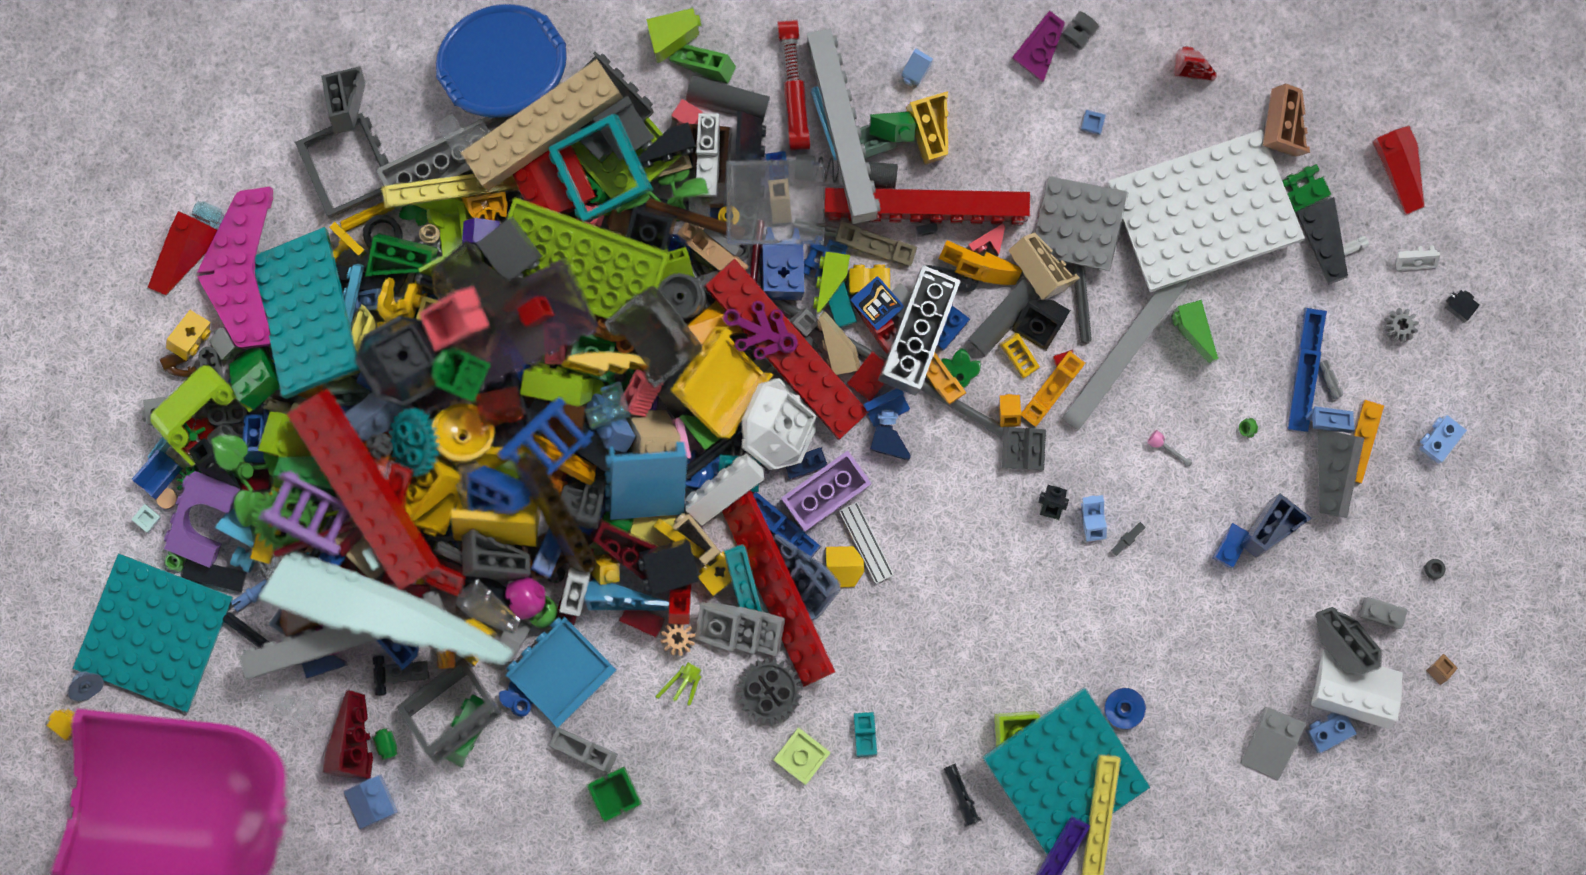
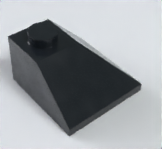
(1041, 321)

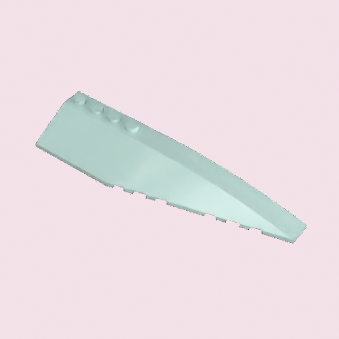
(353, 601)

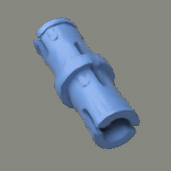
(251, 595)

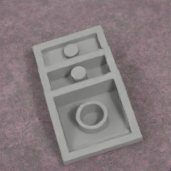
(739, 628)

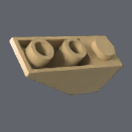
(841, 350)

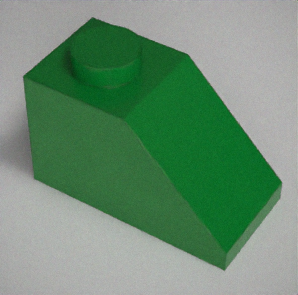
(893, 126)

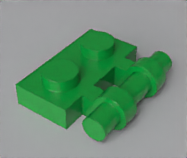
(1307, 194)

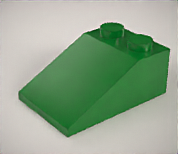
(253, 377)

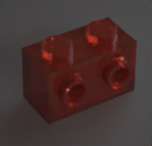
(499, 406)

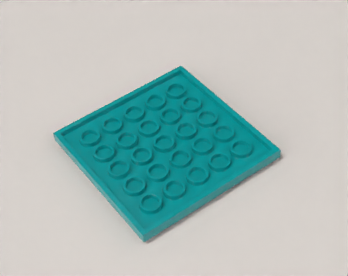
(153, 632)
(1054, 766)

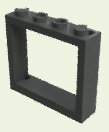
(315, 177)
(463, 730)

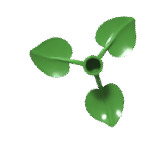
(690, 188)
(229, 454)

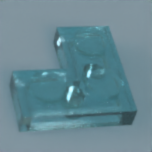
(612, 410)

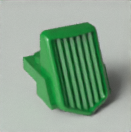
(459, 373)

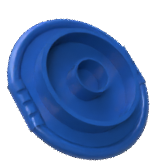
(500, 60)

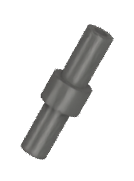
(1128, 538)

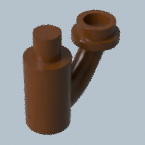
(170, 363)

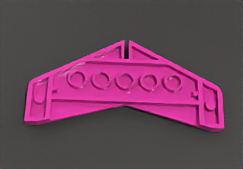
(232, 261)

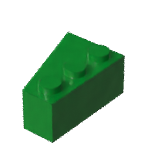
(308, 472)

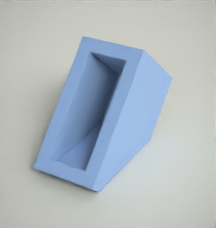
(916, 68)

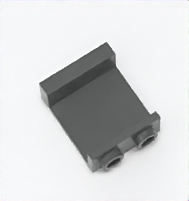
(632, 123)

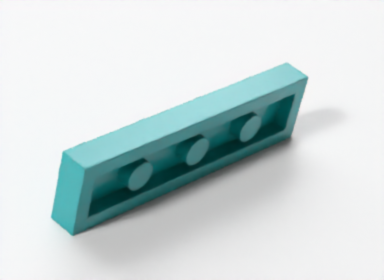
(742, 578)

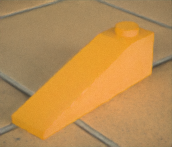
(708, 320)

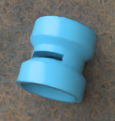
(242, 559)

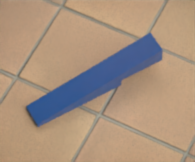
(1307, 368)

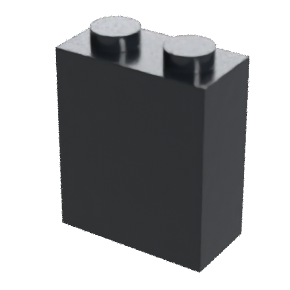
(668, 567)

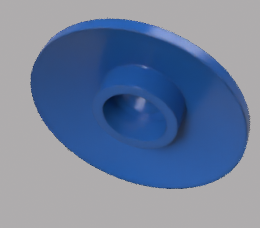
(1135, 704)

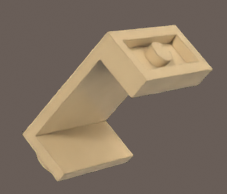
(713, 552)

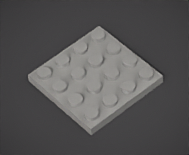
(1081, 222)

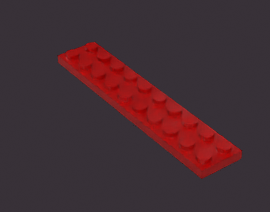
(801, 368)
(778, 589)

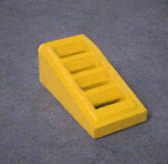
(1009, 352)

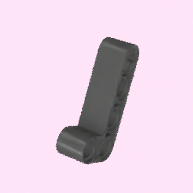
(213, 407)

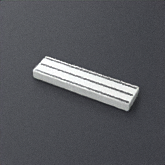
(866, 542)

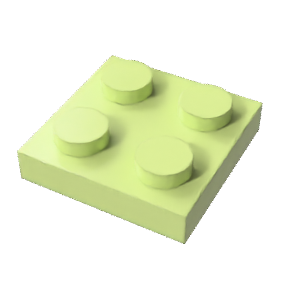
(802, 756)

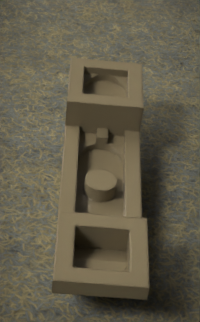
(875, 244)

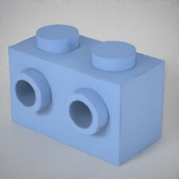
(1442, 438)

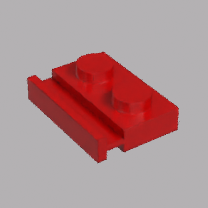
(866, 377)

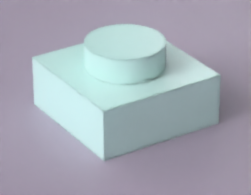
(146, 518)
(372, 559)

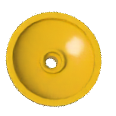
(458, 422)

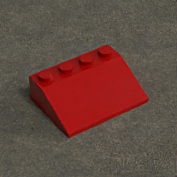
(542, 186)

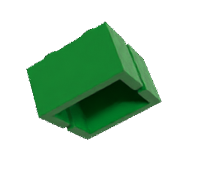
(614, 794)

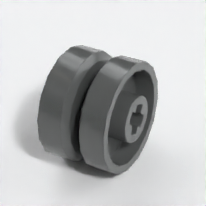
(693, 291)

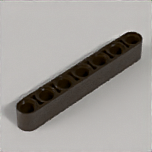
(556, 513)

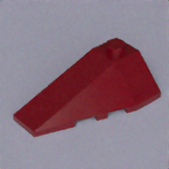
(347, 749)

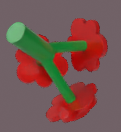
(202, 429)

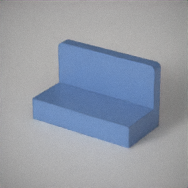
(1331, 419)

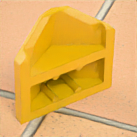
(845, 564)

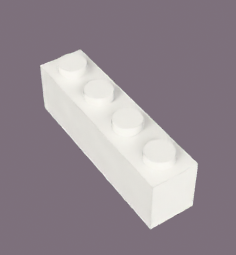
(724, 488)

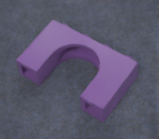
(182, 537)

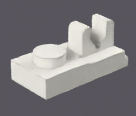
(1417, 259)

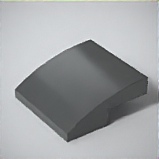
(1023, 448)

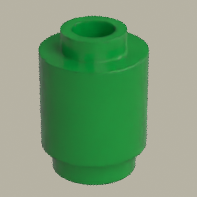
(385, 743)

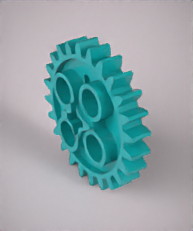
(414, 441)

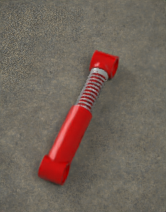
(794, 87)

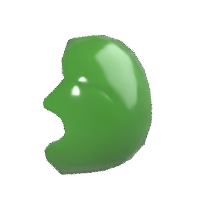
(547, 614)

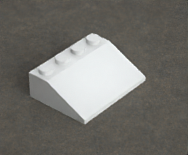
(1365, 697)

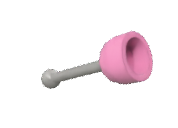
(1158, 440)

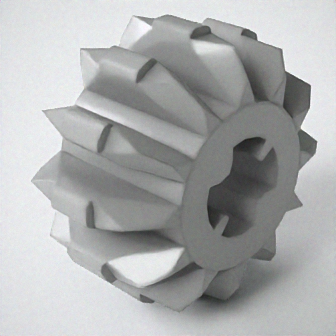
(1407, 322)

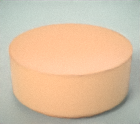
(167, 499)

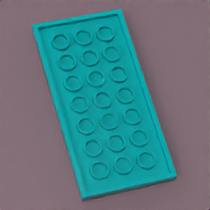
(305, 313)

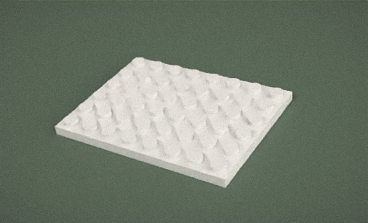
(1207, 211)

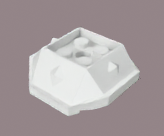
(777, 425)

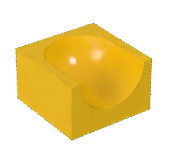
(504, 527)

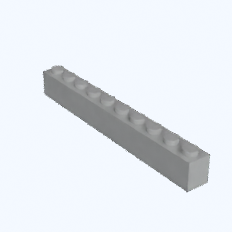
(842, 126)
(309, 646)

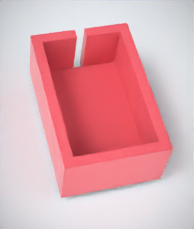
(453, 319)

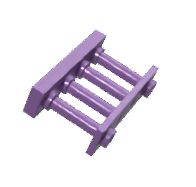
(291, 525)

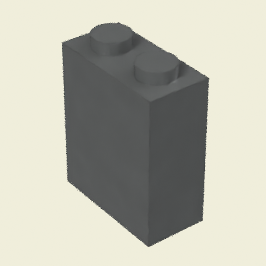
(510, 249)

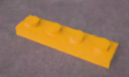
(1367, 428)
(572, 465)

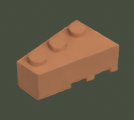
(1285, 121)

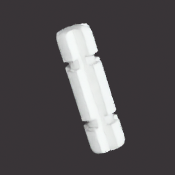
(1354, 245)

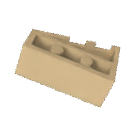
(1041, 267)

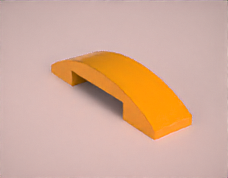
(943, 381)
(1052, 388)

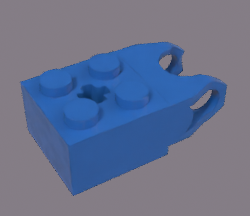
(784, 261)

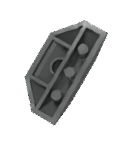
(585, 501)
(1348, 642)

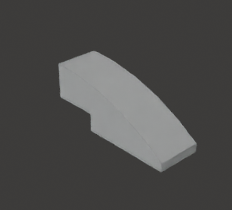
(583, 750)

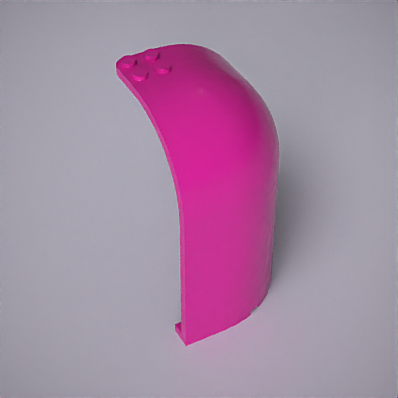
(171, 798)

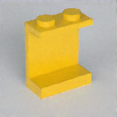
(438, 517)

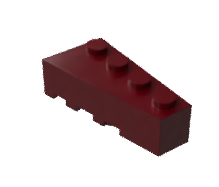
(621, 545)

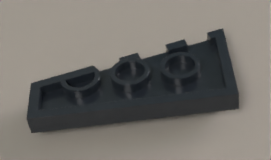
(1324, 235)

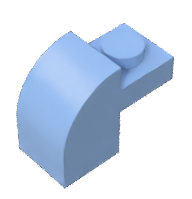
(1093, 518)

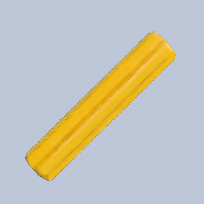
(364, 216)

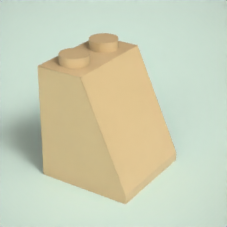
(653, 433)

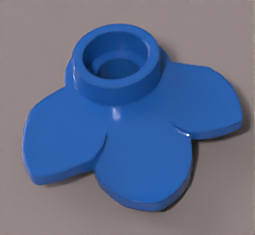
(513, 697)

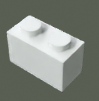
(574, 592)

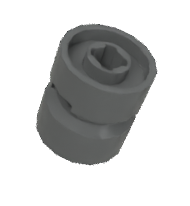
(1084, 24)

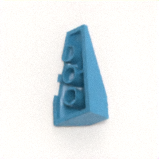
(620, 598)

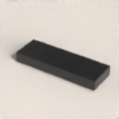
(215, 575)

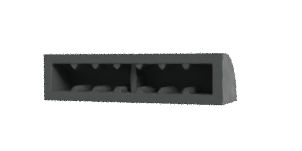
(726, 98)
(1003, 318)

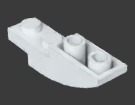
(708, 151)

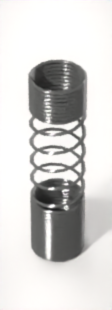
(882, 173)

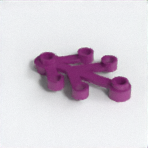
(763, 332)

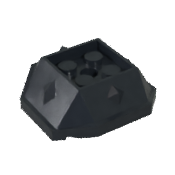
(385, 374)

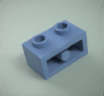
(1330, 732)

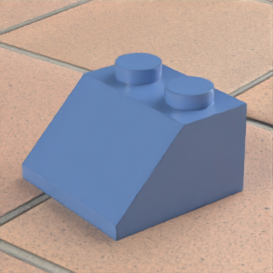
(370, 801)

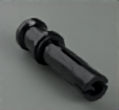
(965, 805)

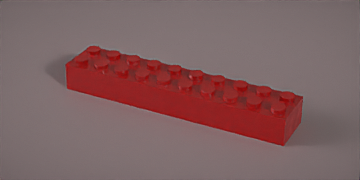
(937, 206)
(363, 489)

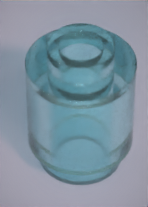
(207, 213)

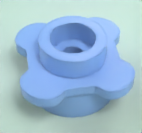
(887, 417)

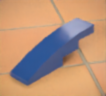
(781, 525)

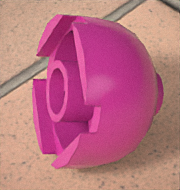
(526, 597)

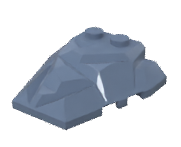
(811, 578)

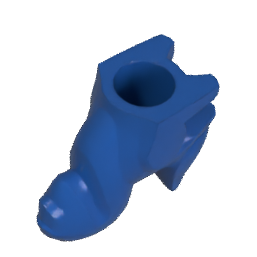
(706, 473)

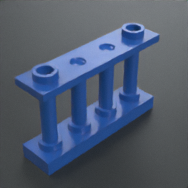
(540, 423)

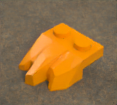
(486, 205)

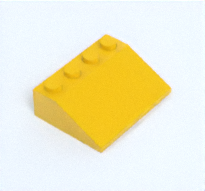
(431, 487)

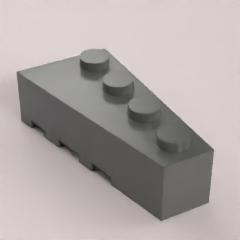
(1338, 468)

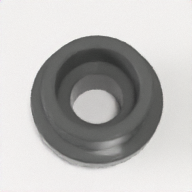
(1441, 569)

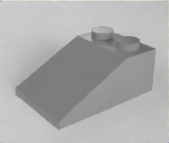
(1273, 742)

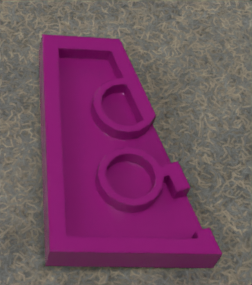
(1039, 47)

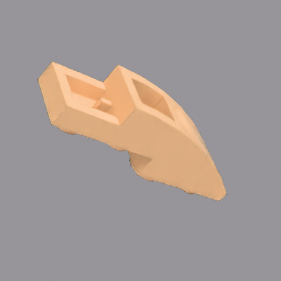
(708, 247)

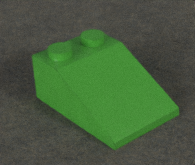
(1195, 328)

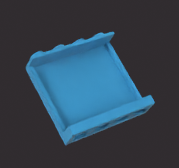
(646, 484)
(560, 671)

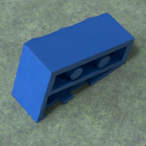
(495, 491)

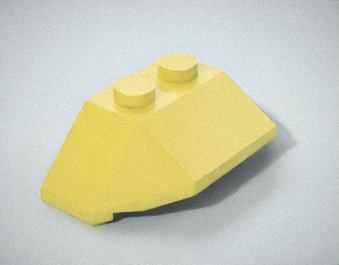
(362, 324)

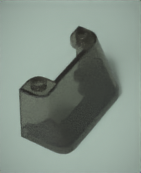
(495, 293)
(655, 334)

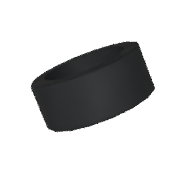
(380, 219)

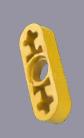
(674, 535)

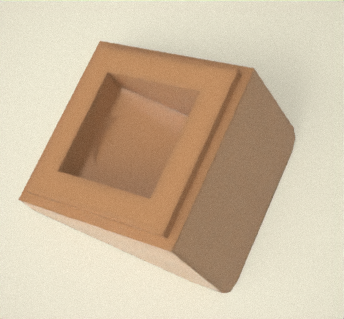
(620, 221)
(1442, 669)

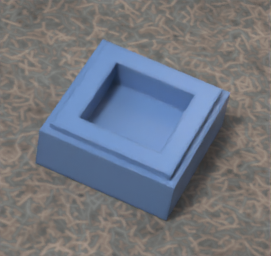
(1093, 122)

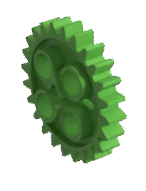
(269, 532)

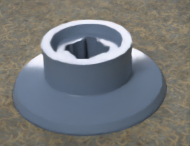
(84, 686)

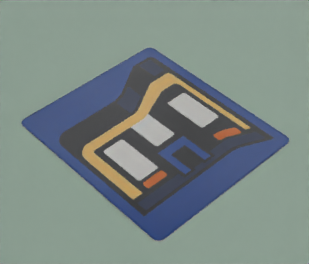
(877, 303)

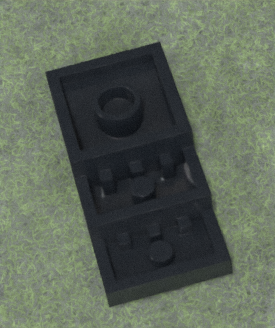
(507, 430)

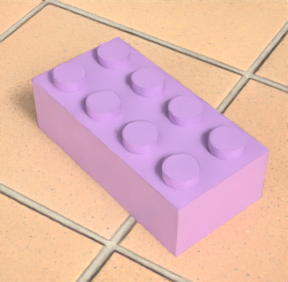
(826, 491)

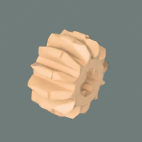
(672, 642)

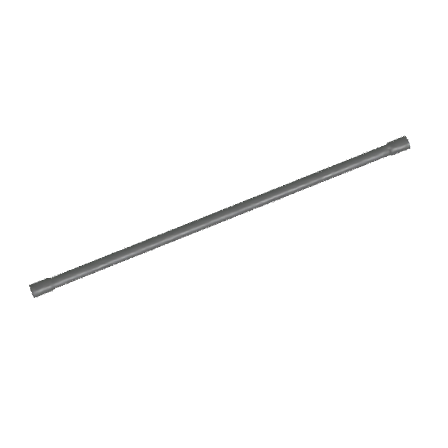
(989, 423)

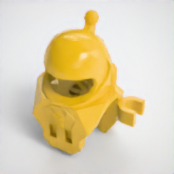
(404, 307)

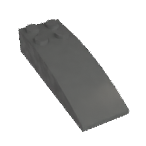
(919, 331)

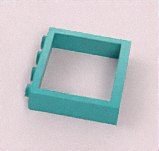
(631, 158)

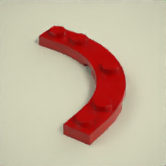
(441, 576)

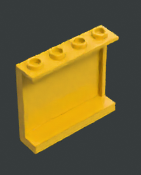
(719, 383)

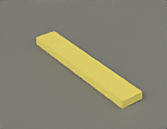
(1101, 815)

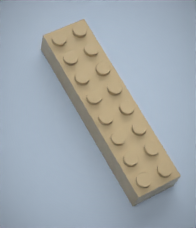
(541, 125)

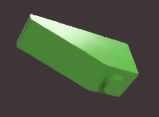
(705, 62)

